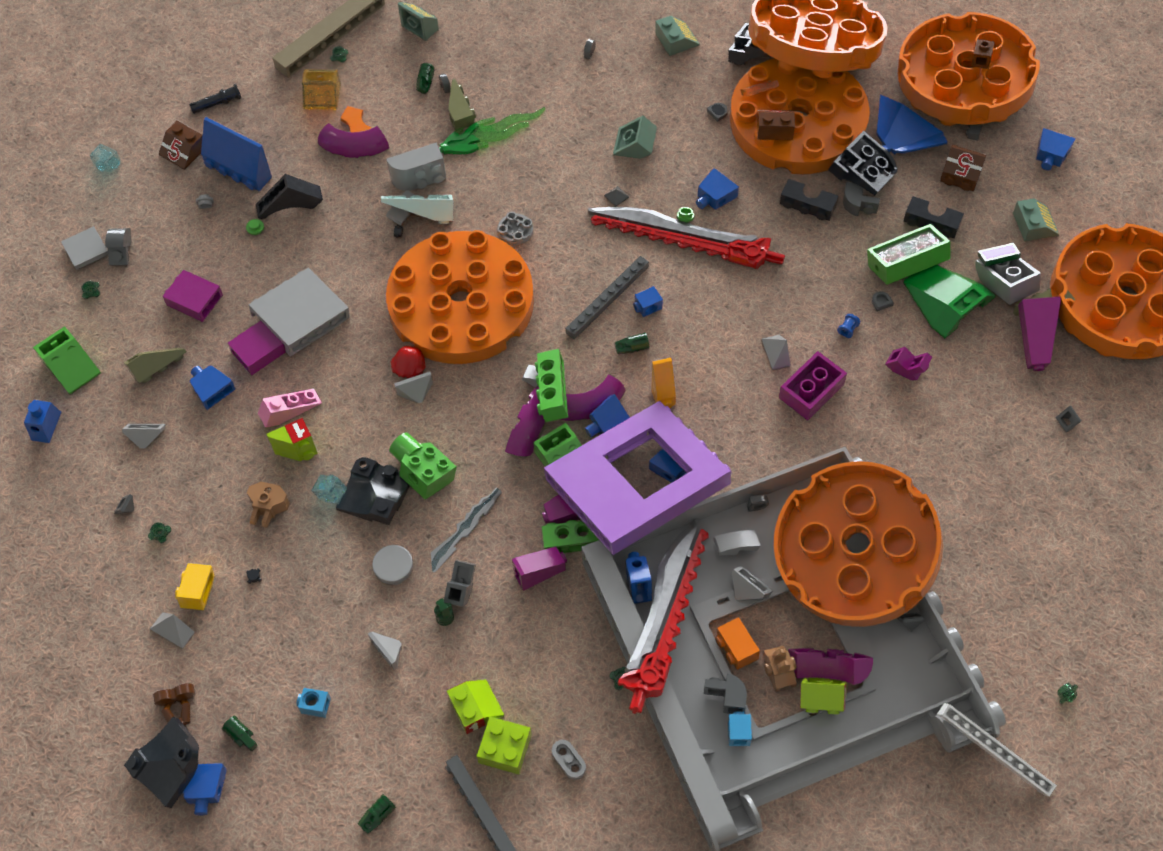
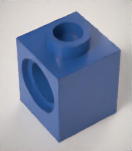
(648, 301)

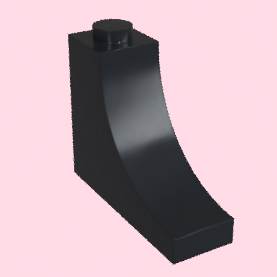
(289, 193)

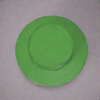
(685, 214)
(255, 227)

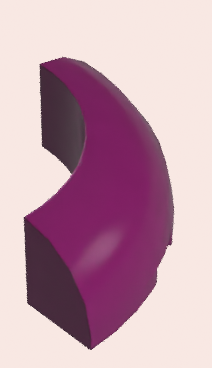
(352, 143)
(583, 404)
(527, 429)
(831, 665)

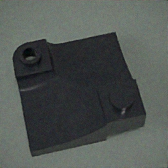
(743, 48)
(865, 164)
(372, 495)
(166, 762)

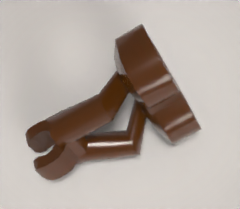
(169, 696)

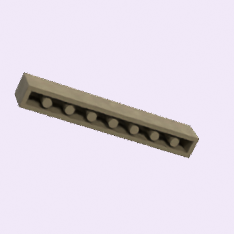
(324, 35)

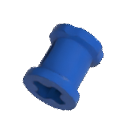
(850, 323)

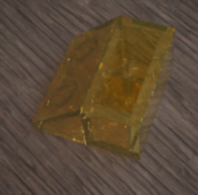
(320, 89)

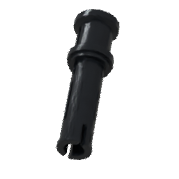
(218, 98)

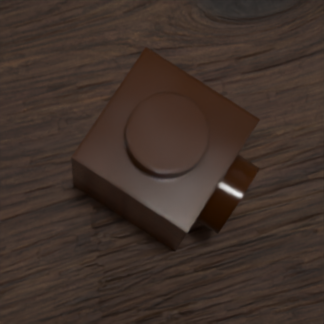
(982, 54)

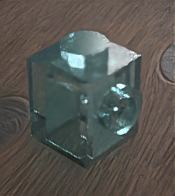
(105, 158)
(329, 489)

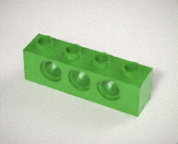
(551, 385)
(573, 542)

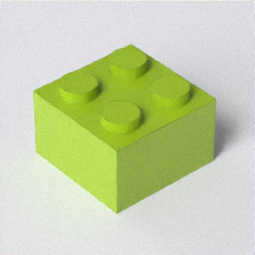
(504, 745)

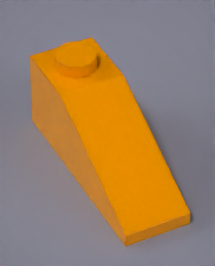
(663, 382)

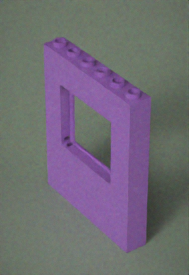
(610, 503)

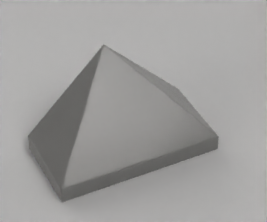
(777, 351)
(415, 387)
(143, 434)
(747, 585)
(172, 629)
(388, 648)

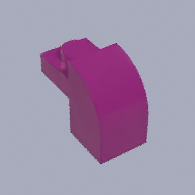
(906, 364)

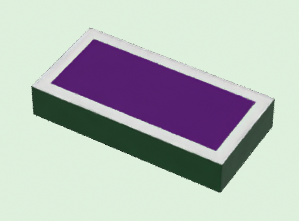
(999, 254)

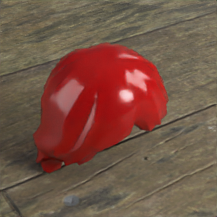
(408, 362)

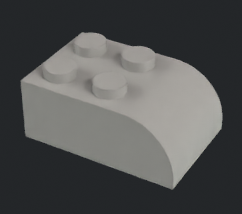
(417, 168)
(1009, 279)

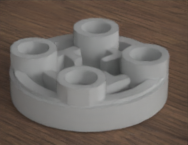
(515, 228)
(392, 564)

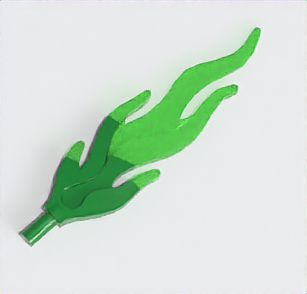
(462, 142)

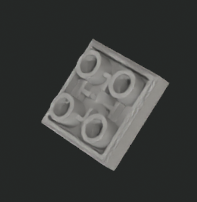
(85, 248)

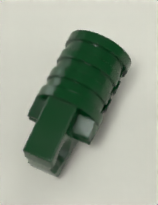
(425, 77)
(632, 344)
(443, 613)
(239, 733)
(376, 814)

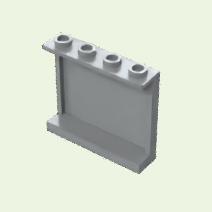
(300, 310)

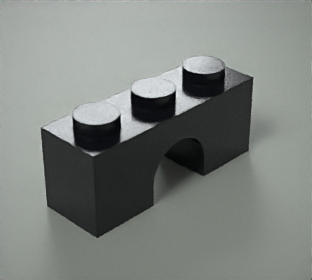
(821, 206)
(918, 215)

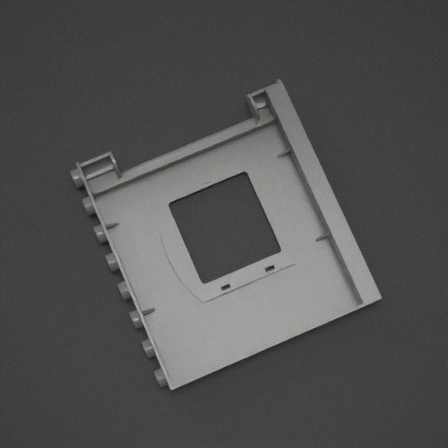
(894, 706)

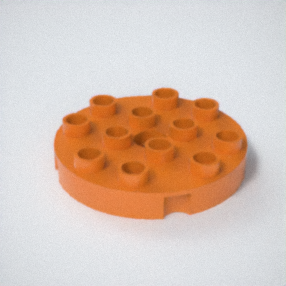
(818, 34)
(939, 75)
(835, 117)
(1094, 272)
(467, 330)
(865, 585)

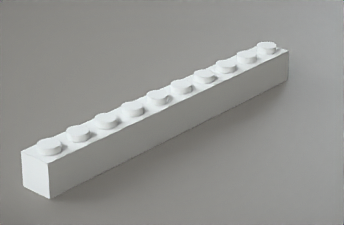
(996, 749)

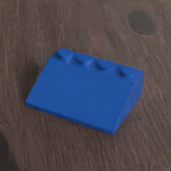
(234, 155)

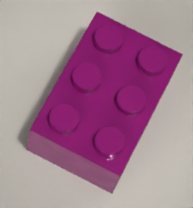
(812, 385)

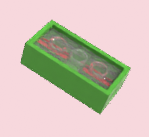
(908, 254)

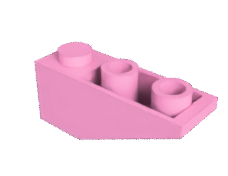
(284, 407)

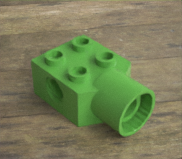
(422, 465)

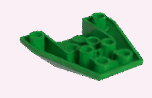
(946, 297)

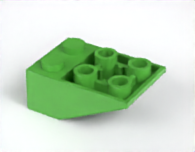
(66, 360)
(556, 444)

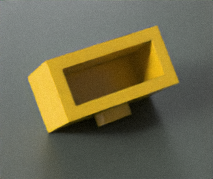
(195, 586)

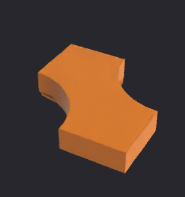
(353, 118)

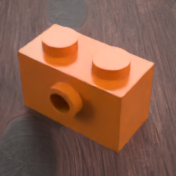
(737, 643)

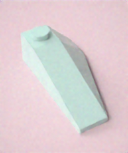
(434, 207)

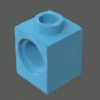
(320, 708)
(739, 729)

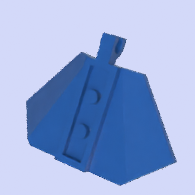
(904, 130)

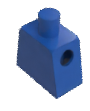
(1053, 148)
(716, 190)
(210, 385)
(606, 416)
(41, 420)
(665, 466)
(638, 572)
(205, 787)

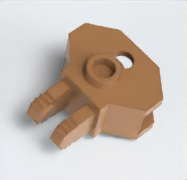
(266, 502)
(780, 667)

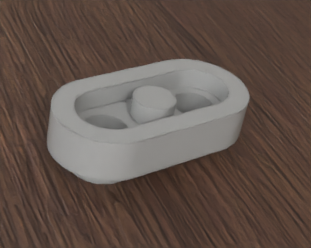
(568, 760)

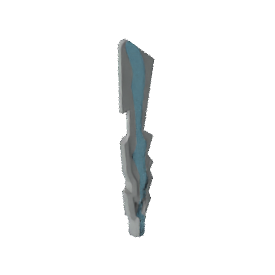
(464, 528)

